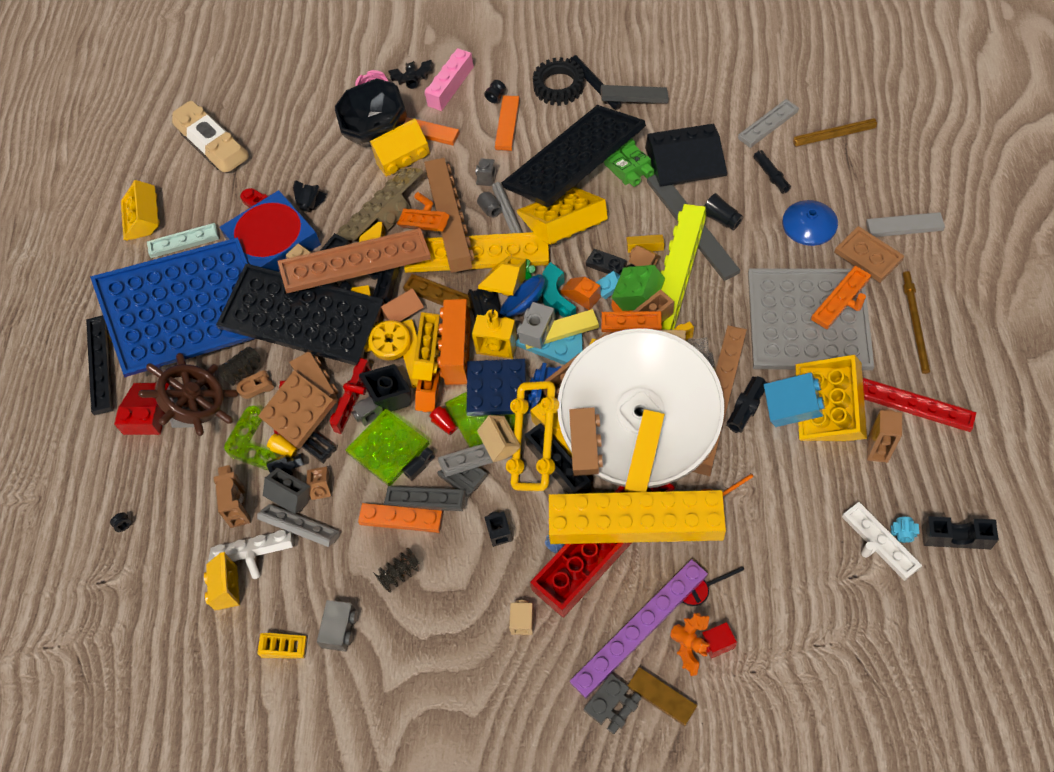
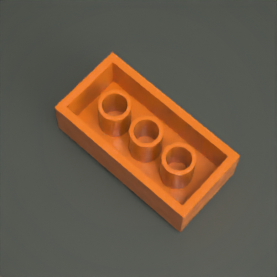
(454, 341)

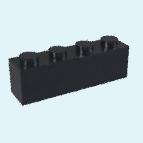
(563, 462)

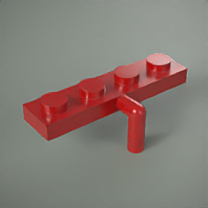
(352, 389)

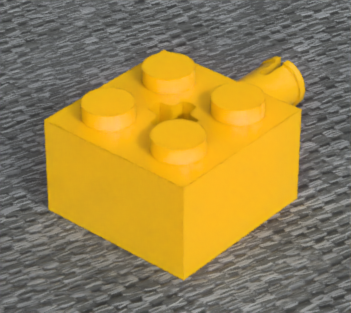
(494, 335)

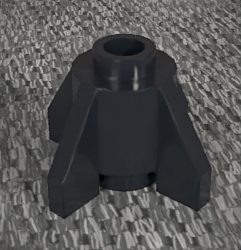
(308, 196)

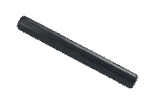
(593, 80)

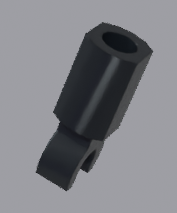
(418, 464)

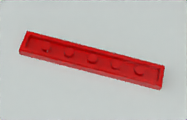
(918, 405)

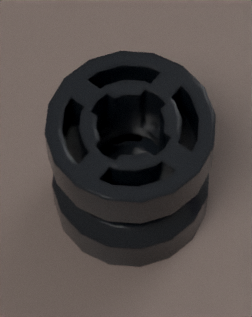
(495, 91)

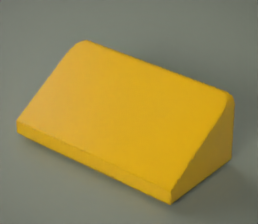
(650, 242)

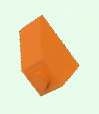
(582, 291)
(427, 393)

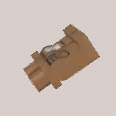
(230, 497)

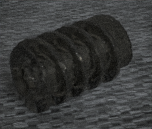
(239, 366)
(397, 570)

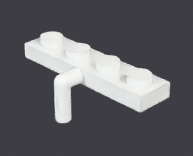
(881, 541)
(253, 547)

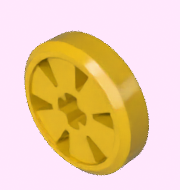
(393, 330)

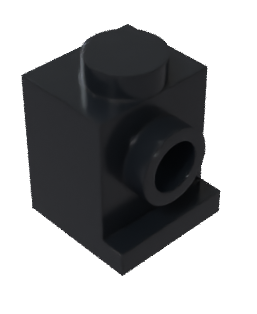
(501, 535)

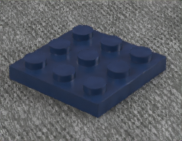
(493, 385)

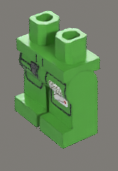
(630, 164)

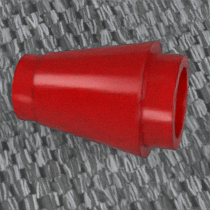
(443, 420)

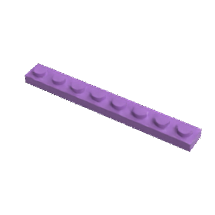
(638, 629)

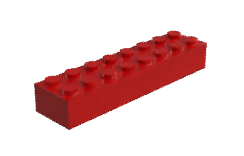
(578, 568)

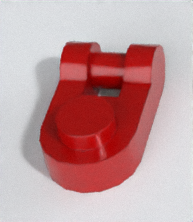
(251, 197)

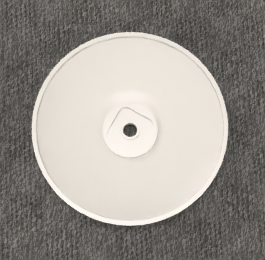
(652, 373)

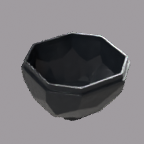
(370, 111)

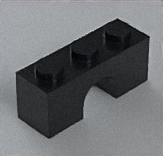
(973, 535)

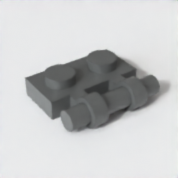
(606, 700)

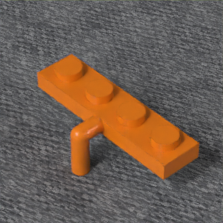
(423, 218)
(842, 297)

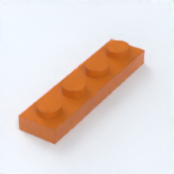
(400, 517)

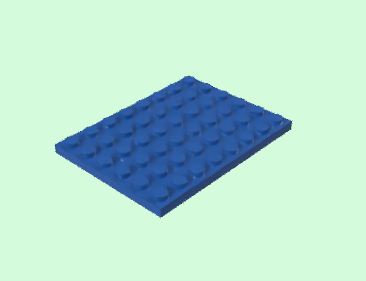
(170, 305)

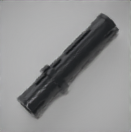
(776, 176)

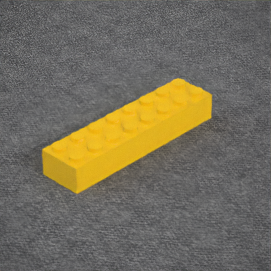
(636, 517)

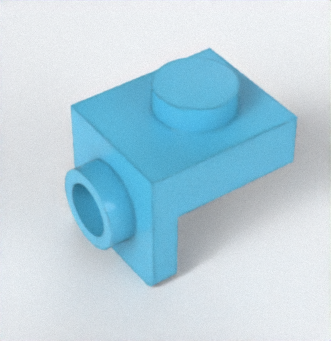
(608, 284)

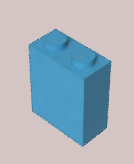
(794, 399)

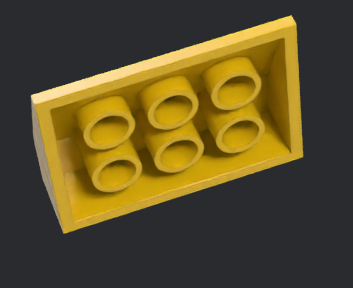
(568, 215)
(843, 400)

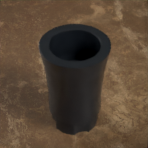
(722, 212)

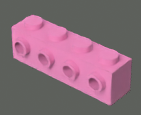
(449, 79)

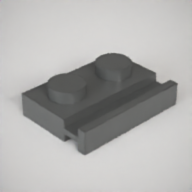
(466, 480)

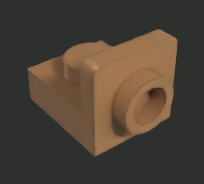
(318, 482)

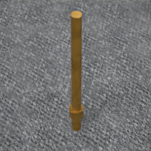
(910, 290)

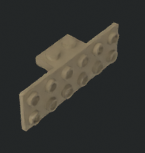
(384, 206)

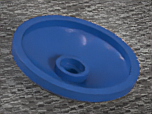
(810, 222)
(528, 292)

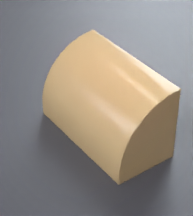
(498, 438)

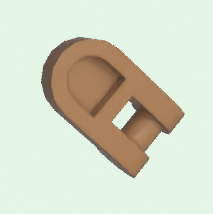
(247, 387)

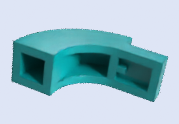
(550, 296)

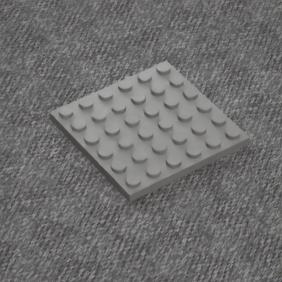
(782, 322)

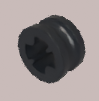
(120, 522)

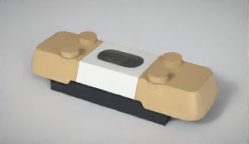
(208, 137)

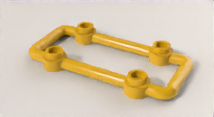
(545, 465)

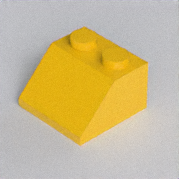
(221, 583)

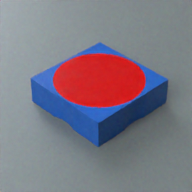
(270, 231)

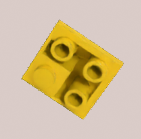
(505, 276)

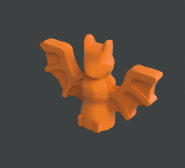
(690, 641)

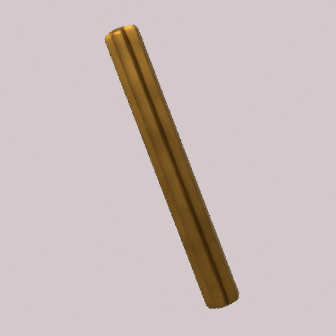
(834, 132)

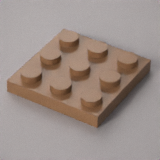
(296, 409)

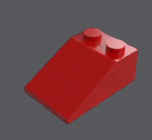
(139, 414)

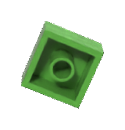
(637, 286)

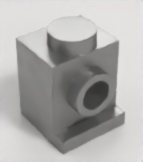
(485, 172)
(366, 411)

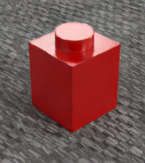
(720, 640)

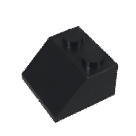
(387, 387)

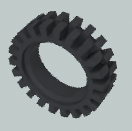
(558, 95)

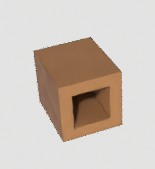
(641, 256)

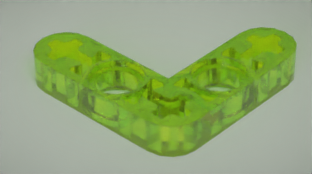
(243, 442)

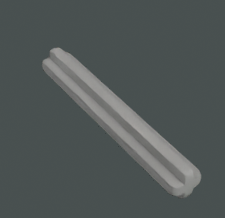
(506, 208)

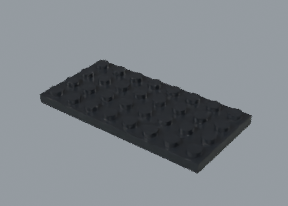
(573, 155)
(311, 320)

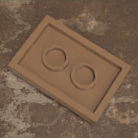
(869, 254)

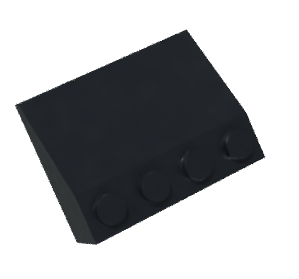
(686, 154)

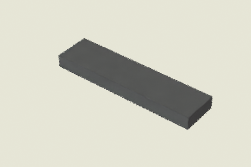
(634, 94)
(426, 498)

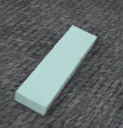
(182, 240)

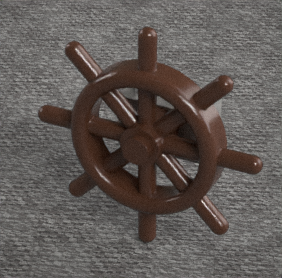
(181, 399)

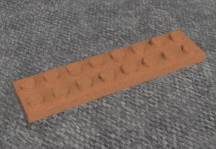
(353, 260)

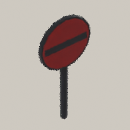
(701, 593)

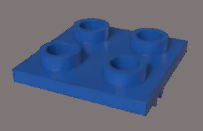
(540, 375)

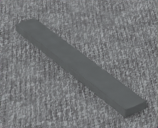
(708, 244)

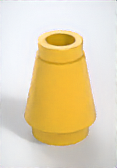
(281, 446)

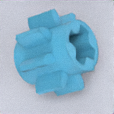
(905, 529)

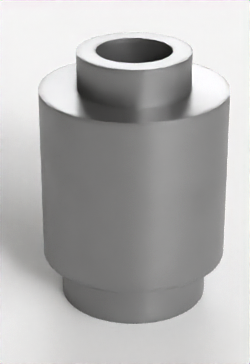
(489, 204)

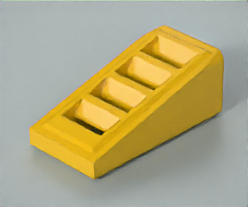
(264, 640)

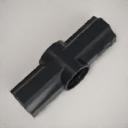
(746, 404)

